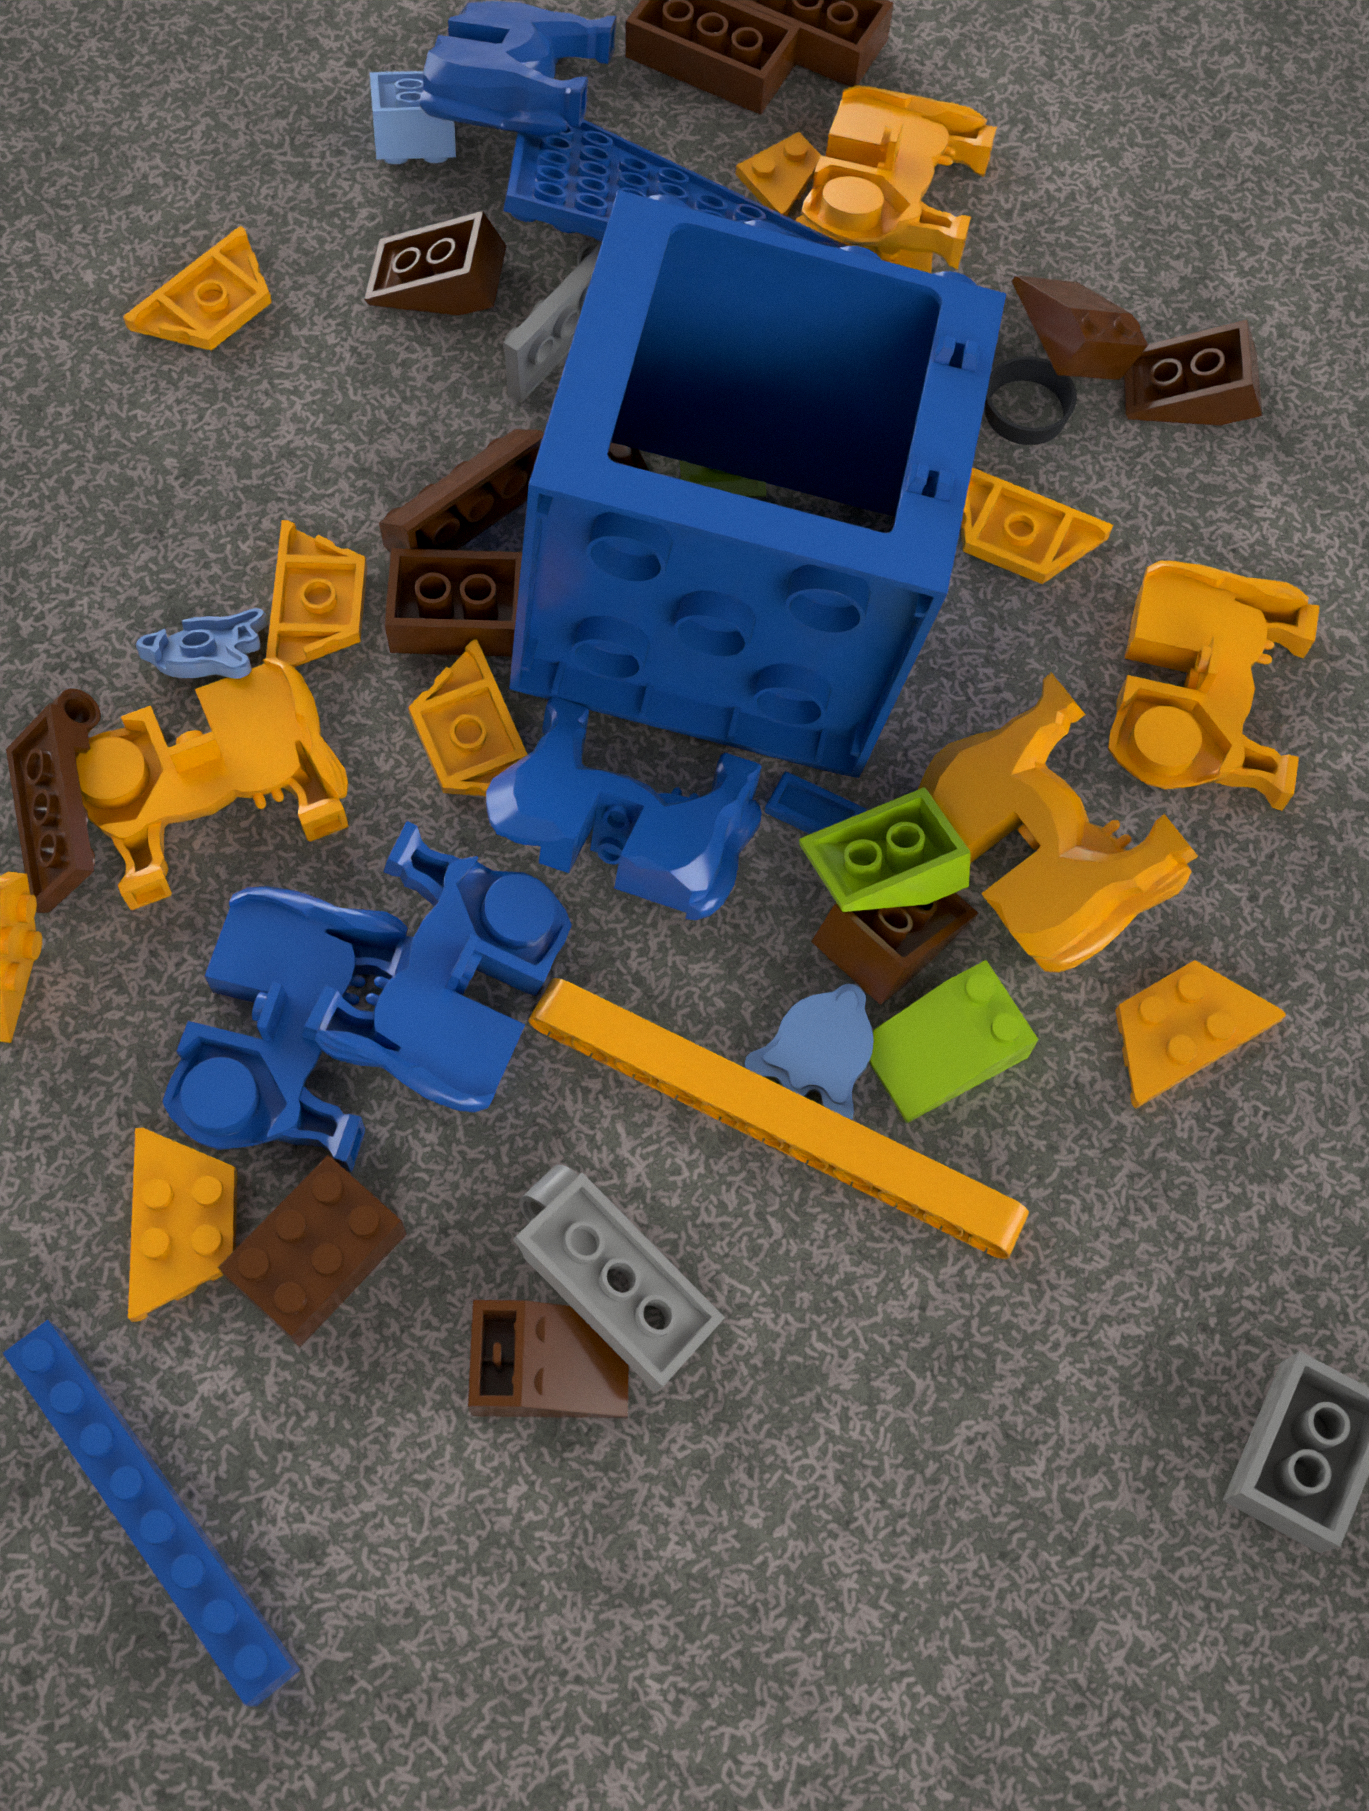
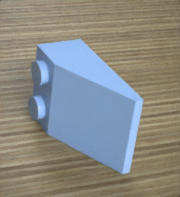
(401, 125)

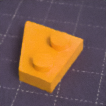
(780, 172)

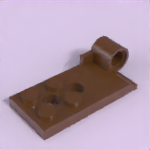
(50, 797)

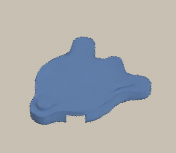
(206, 646)
(820, 1047)

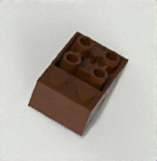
(542, 1364)

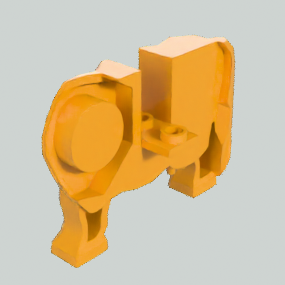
(884, 162)
(1215, 632)
(258, 743)
(1081, 879)

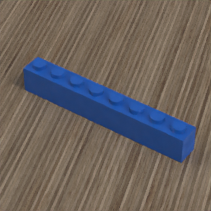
(152, 1514)

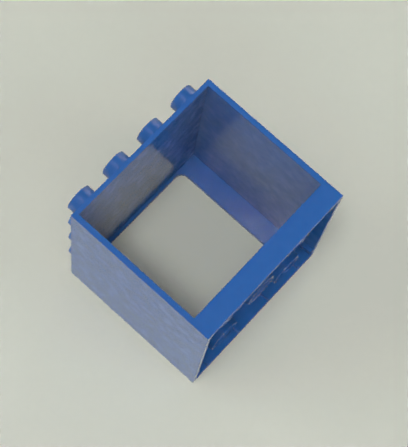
(780, 371)

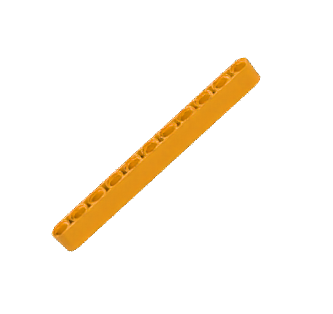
(781, 1117)

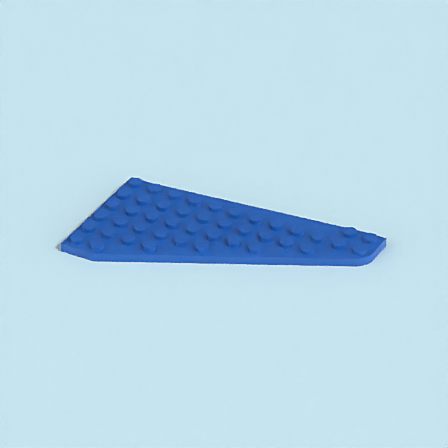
(577, 174)

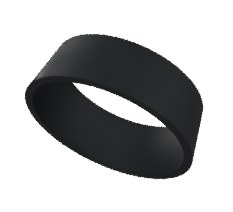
(1038, 371)

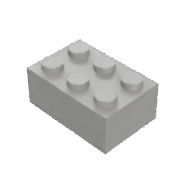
(1306, 1454)

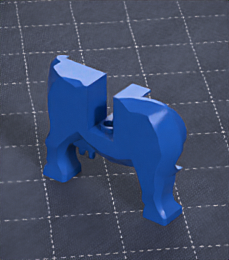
(501, 67)
(664, 843)
(279, 955)
(420, 1026)

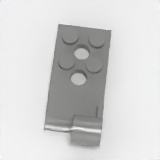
(549, 330)
(573, 1244)

